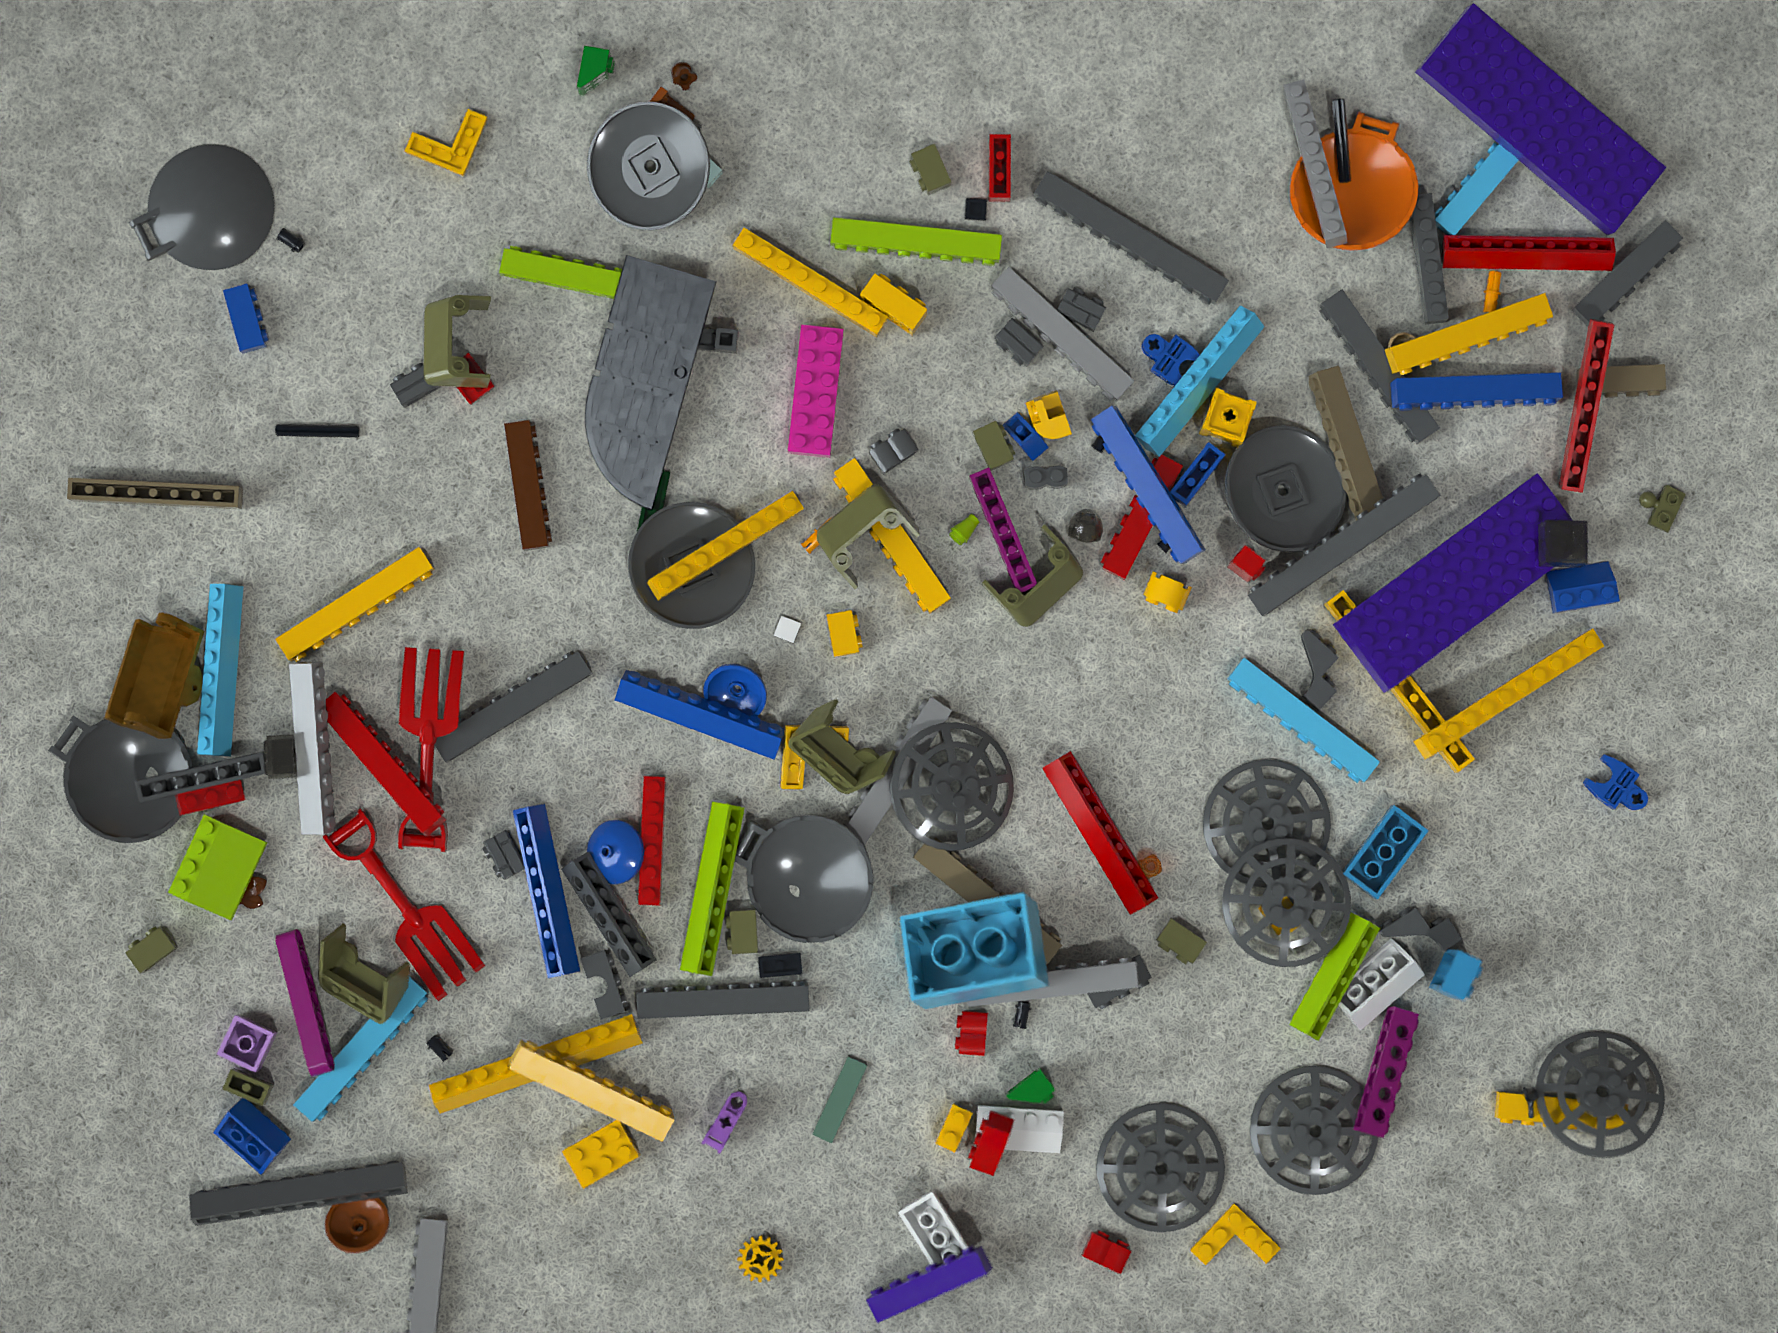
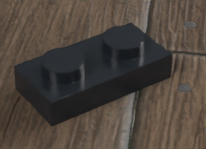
(780, 965)

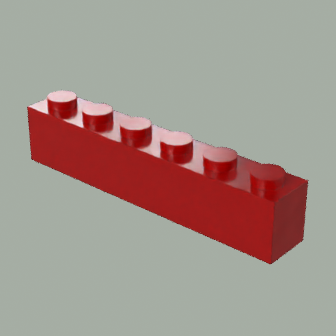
(1136, 525)
(653, 840)

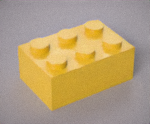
(894, 303)
(601, 1153)

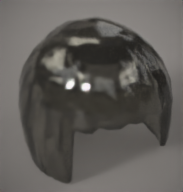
(1085, 526)

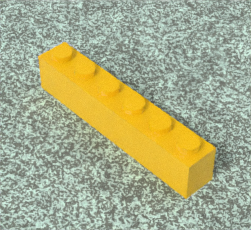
(1515, 1107)

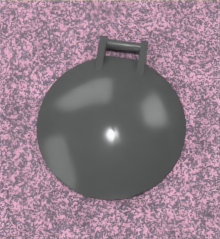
(208, 208)
(102, 777)
(821, 861)

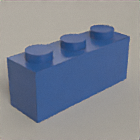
(246, 318)
(1197, 474)

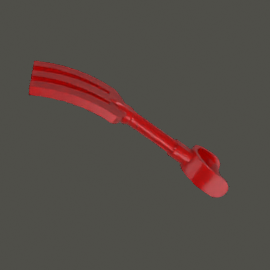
(429, 726)
(416, 920)

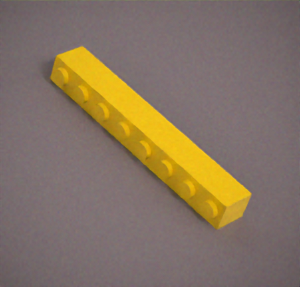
(810, 282)
(1469, 333)
(725, 545)
(896, 545)
(355, 604)
(591, 1090)

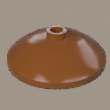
(345, 1218)

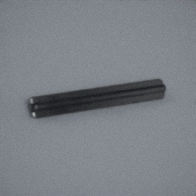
(1341, 139)
(317, 430)

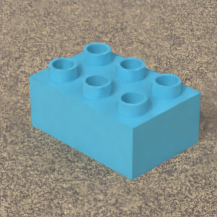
(974, 951)

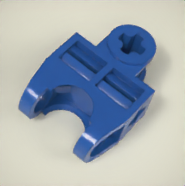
(1165, 349)
(1624, 791)

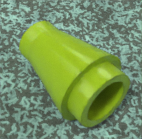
(962, 531)

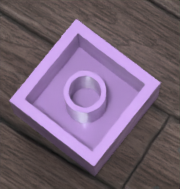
(247, 1043)

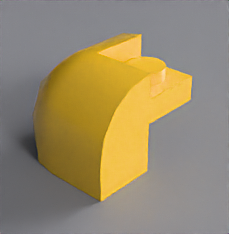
(1048, 416)

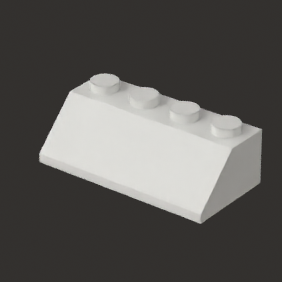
(1379, 983)
(1032, 1130)
(932, 1228)

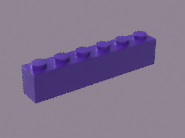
(929, 1284)

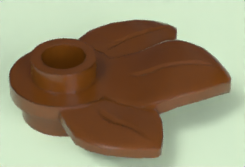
(251, 896)

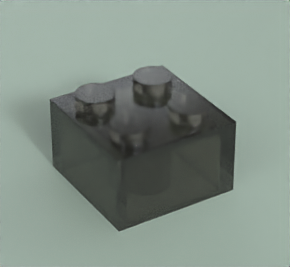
(1563, 543)
(280, 757)

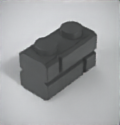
(1081, 309)
(1018, 342)
(412, 386)
(504, 854)

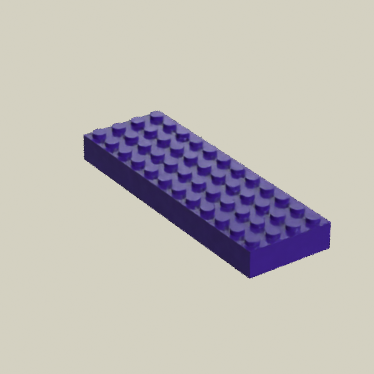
(1540, 119)
(1452, 586)

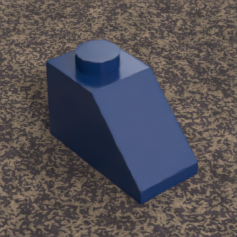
(1025, 436)

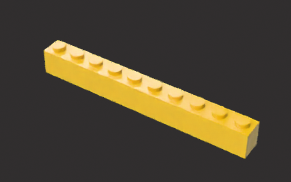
(1508, 694)
(1411, 697)
(499, 1078)

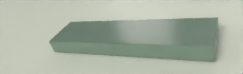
(839, 1099)

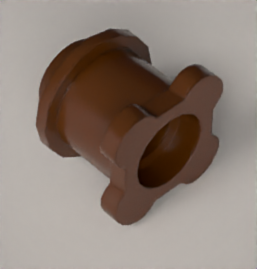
(683, 75)

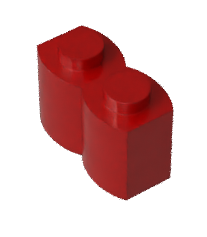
(972, 1033)
(1106, 1252)

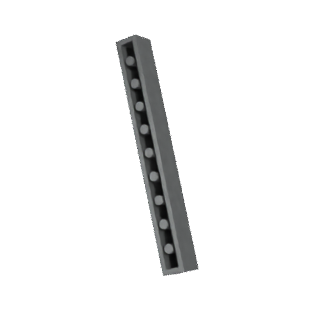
(1131, 238)
(1344, 545)
(298, 1193)

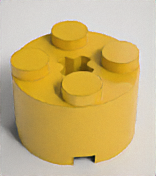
(1167, 592)

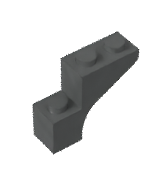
(1320, 660)
(1412, 924)

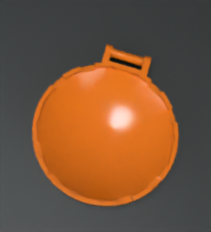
(1380, 189)

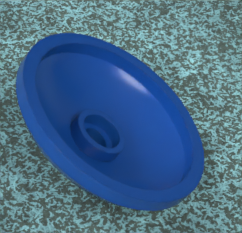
(721, 688)
(624, 848)

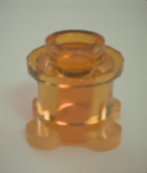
(1157, 866)

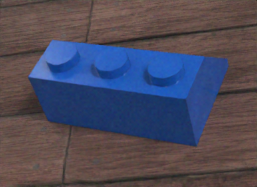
(1582, 587)
(252, 1135)

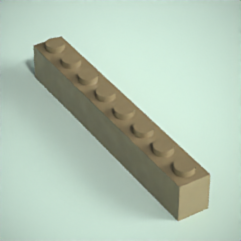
(1345, 439)
(155, 493)
(971, 887)

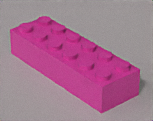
(815, 391)

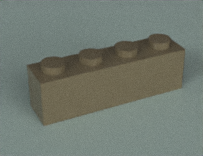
(1633, 380)

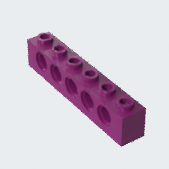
(1003, 530)
(1381, 1061)

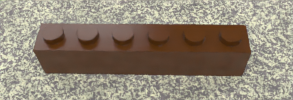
(526, 485)

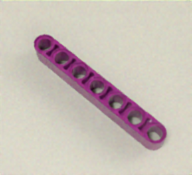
(305, 1003)

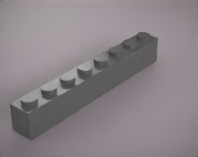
(1373, 360)
(514, 705)
(723, 1001)

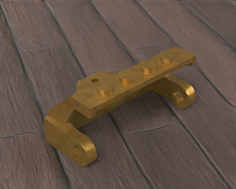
(157, 676)

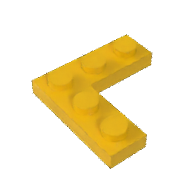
(455, 158)
(792, 765)
(1230, 1223)

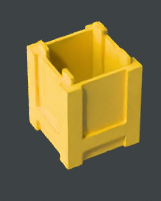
(1216, 423)

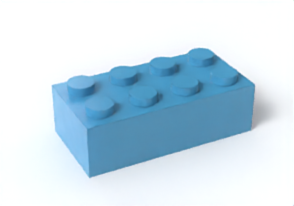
(1384, 852)
(1456, 974)

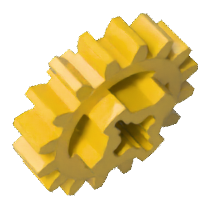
(755, 1245)

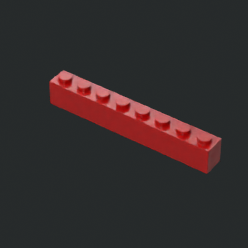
(1528, 252)
(1586, 405)
(382, 765)
(1100, 833)

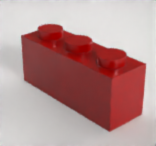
(999, 167)
(1247, 564)
(210, 797)
(990, 1142)

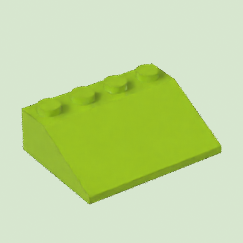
(217, 867)

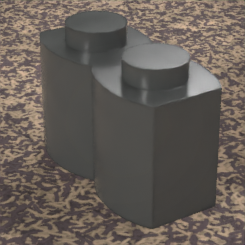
(893, 450)
(1052, 477)

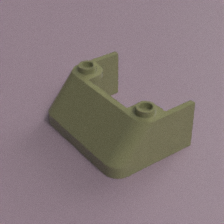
(438, 364)
(855, 519)
(1047, 592)
(834, 756)
(356, 983)

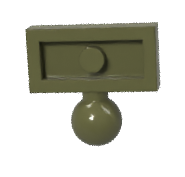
(1664, 508)

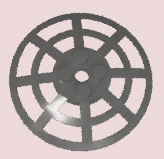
(940, 788)
(1263, 808)
(1273, 908)
(1592, 1103)
(1299, 1130)
(1153, 1154)

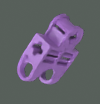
(719, 1129)

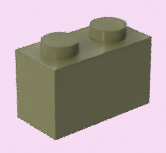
(930, 169)
(993, 445)
(743, 932)
(1180, 941)
(151, 949)
(248, 1086)

